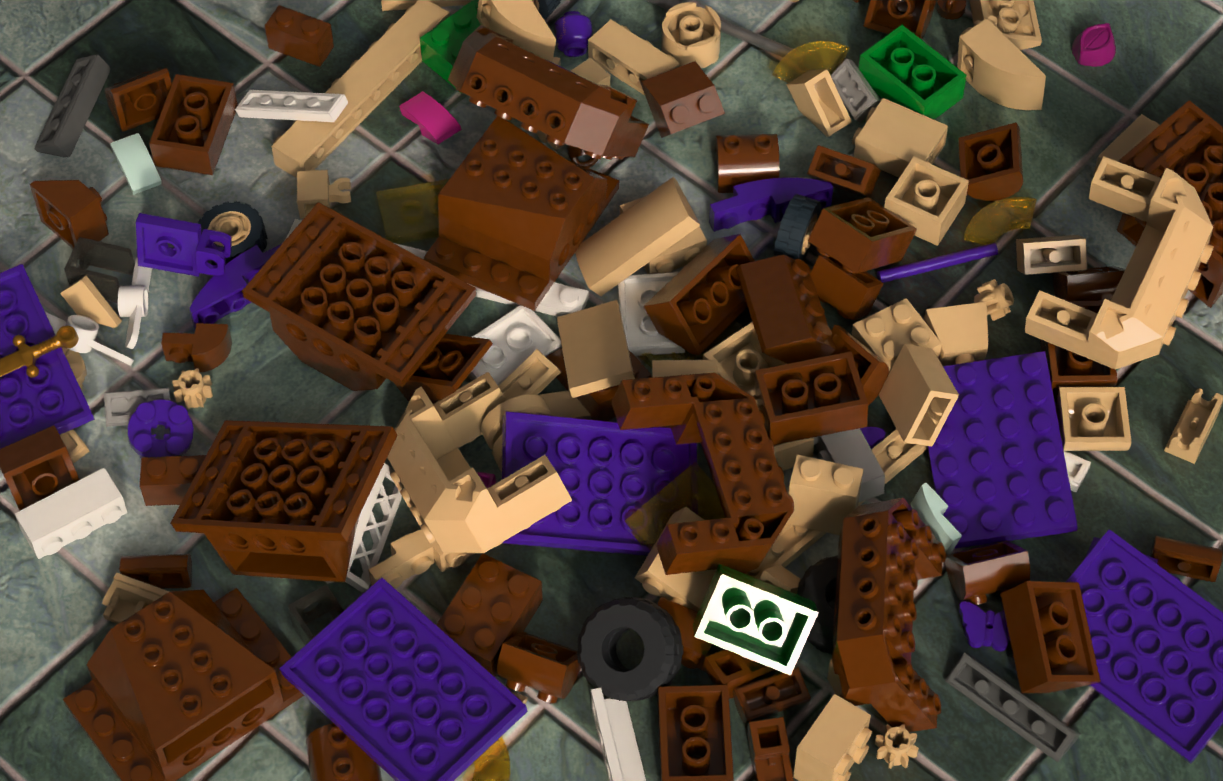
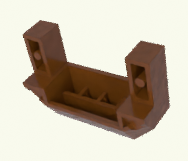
(589, 113)
(739, 459)
(878, 568)

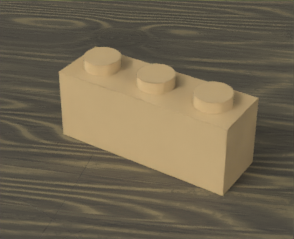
(628, 55)

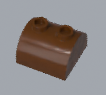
(890, 14)
(745, 159)
(992, 162)
(1088, 284)
(871, 368)
(987, 570)
(538, 665)
(338, 758)

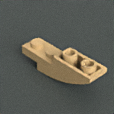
(413, 556)

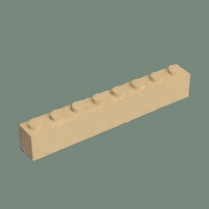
(364, 86)

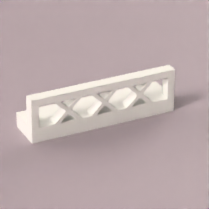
(379, 536)
(616, 738)

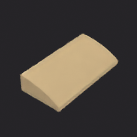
(1015, 19)
(636, 237)

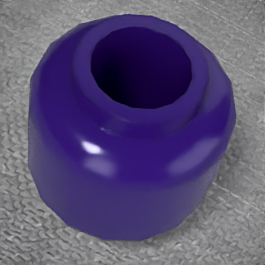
(573, 33)

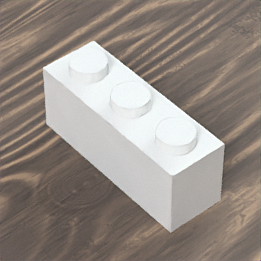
(71, 513)

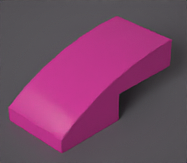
(431, 117)

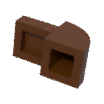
(205, 348)
(734, 670)
(770, 750)

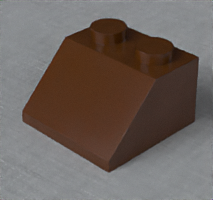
(139, 98)
(681, 98)
(70, 210)
(37, 467)

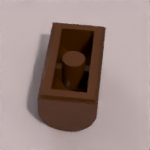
(1187, 558)
(159, 570)
(770, 695)

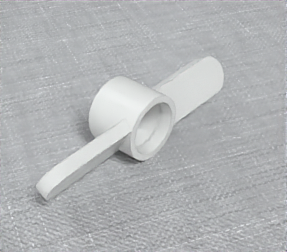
(134, 302)
(86, 331)

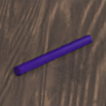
(937, 263)

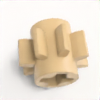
(997, 298)
(192, 388)
(893, 755)

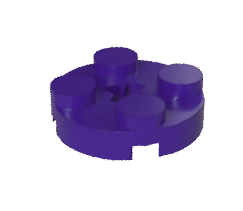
(155, 413)

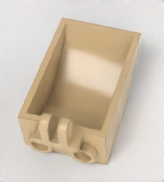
(519, 22)
(999, 67)

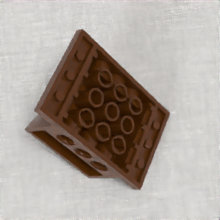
(1193, 149)
(516, 215)
(356, 301)
(285, 496)
(180, 684)

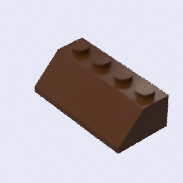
(702, 296)
(786, 309)

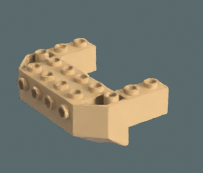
(1154, 281)
(447, 491)

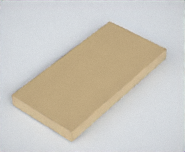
(595, 348)

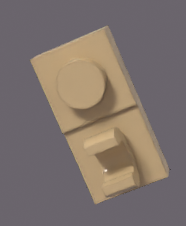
(530, 377)

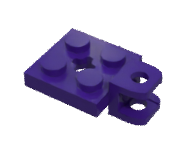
(190, 248)

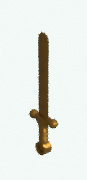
(27, 355)

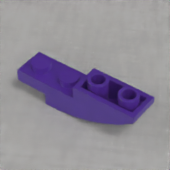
(765, 197)
(224, 292)

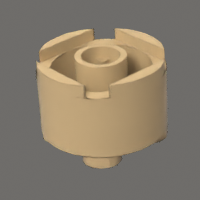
(692, 34)

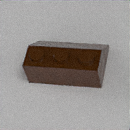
(1049, 636)

